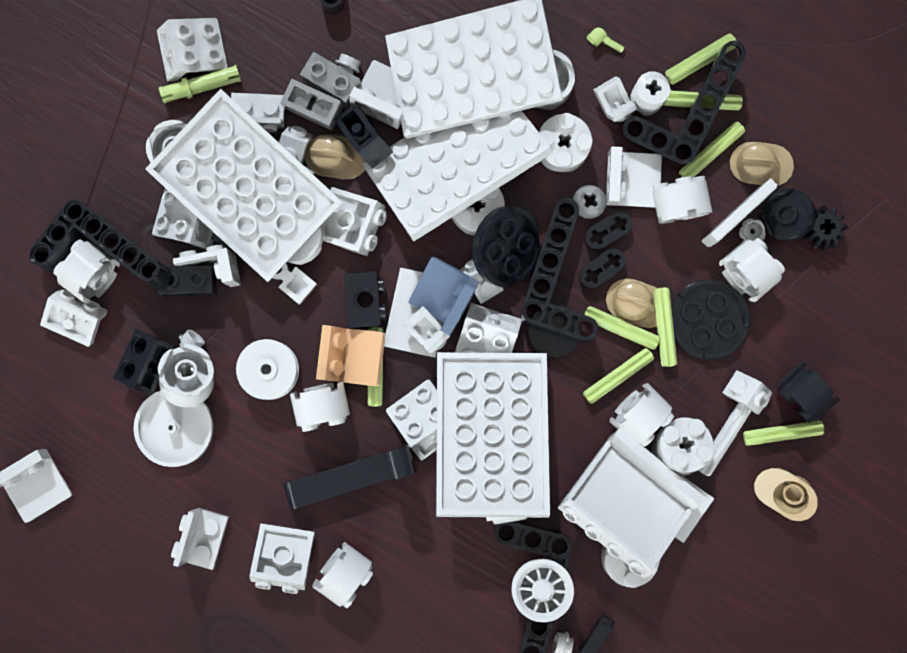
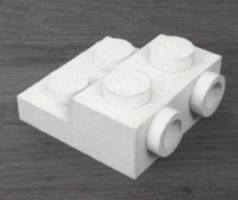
(354, 222)
(281, 558)

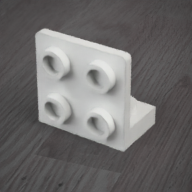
(191, 46)
(378, 95)
(632, 178)
(180, 224)
(222, 258)
(488, 331)
(417, 418)
(34, 484)
(200, 538)

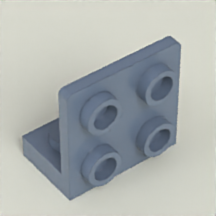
(444, 293)

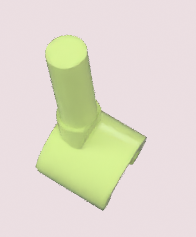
(599, 35)

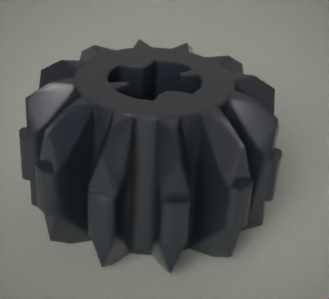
(834, 225)

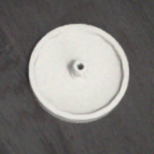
(171, 432)

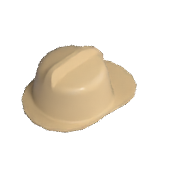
(333, 157)
(760, 161)
(632, 302)
(786, 494)

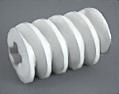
(650, 93)

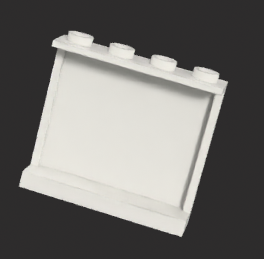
(630, 503)

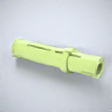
(199, 84)

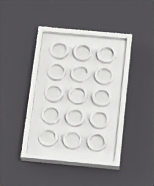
(473, 67)
(455, 167)
(244, 185)
(492, 435)

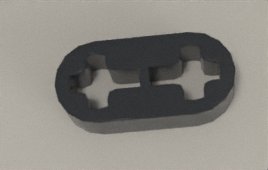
(604, 225)
(598, 264)
(597, 635)

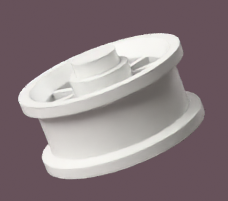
(267, 369)
(542, 590)

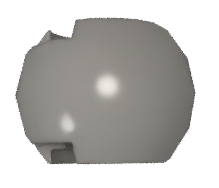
(600, 201)

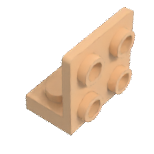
(350, 355)

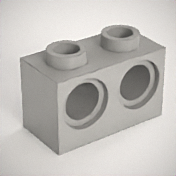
(329, 78)
(311, 104)

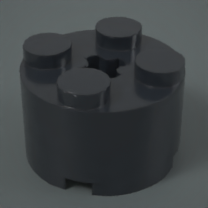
(808, 392)

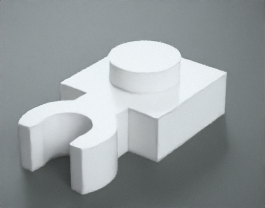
(295, 283)

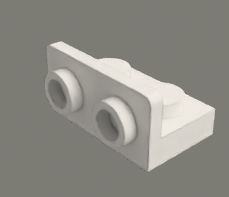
(263, 109)
(72, 317)

